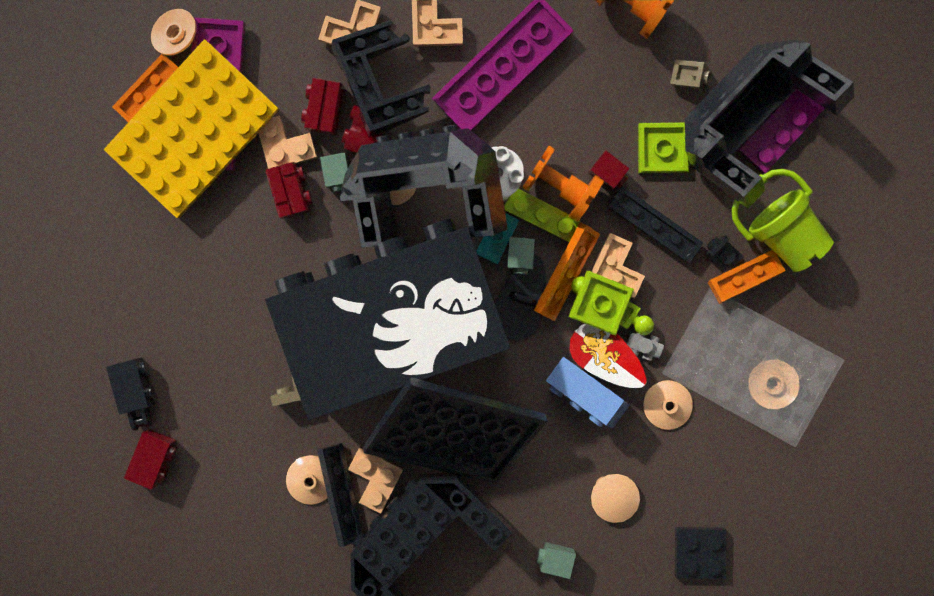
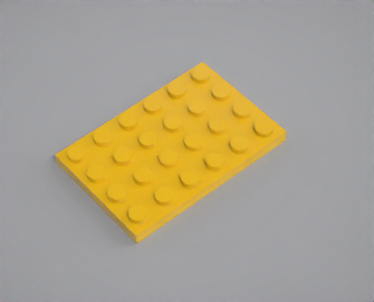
(191, 129)

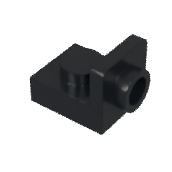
(723, 254)

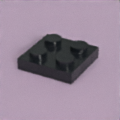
(700, 552)

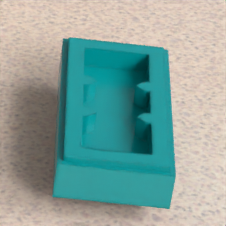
(494, 246)

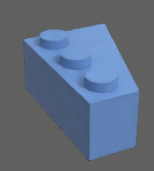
(586, 394)

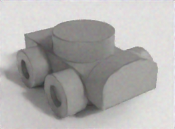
(649, 347)

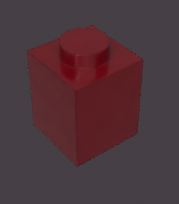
(610, 170)

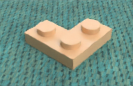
(363, 16)
(432, 31)
(280, 150)
(611, 260)
(382, 477)

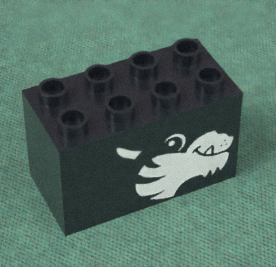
(386, 319)

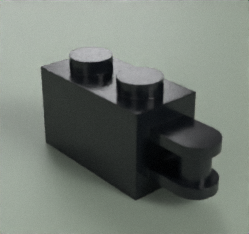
(132, 391)

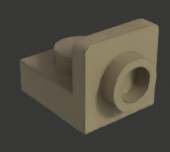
(691, 75)
(285, 395)

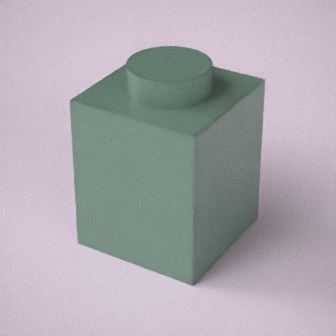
(334, 170)
(521, 255)
(556, 560)

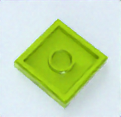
(662, 148)
(601, 302)

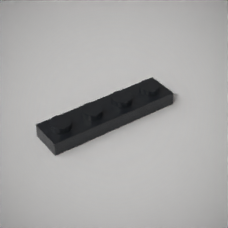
(655, 224)
(340, 493)

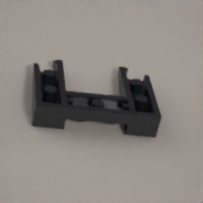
(352, 57)

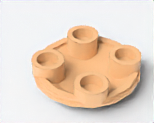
(615, 498)

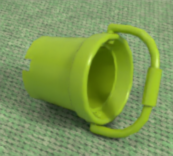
(789, 225)

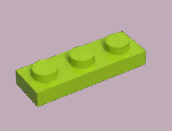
(541, 215)

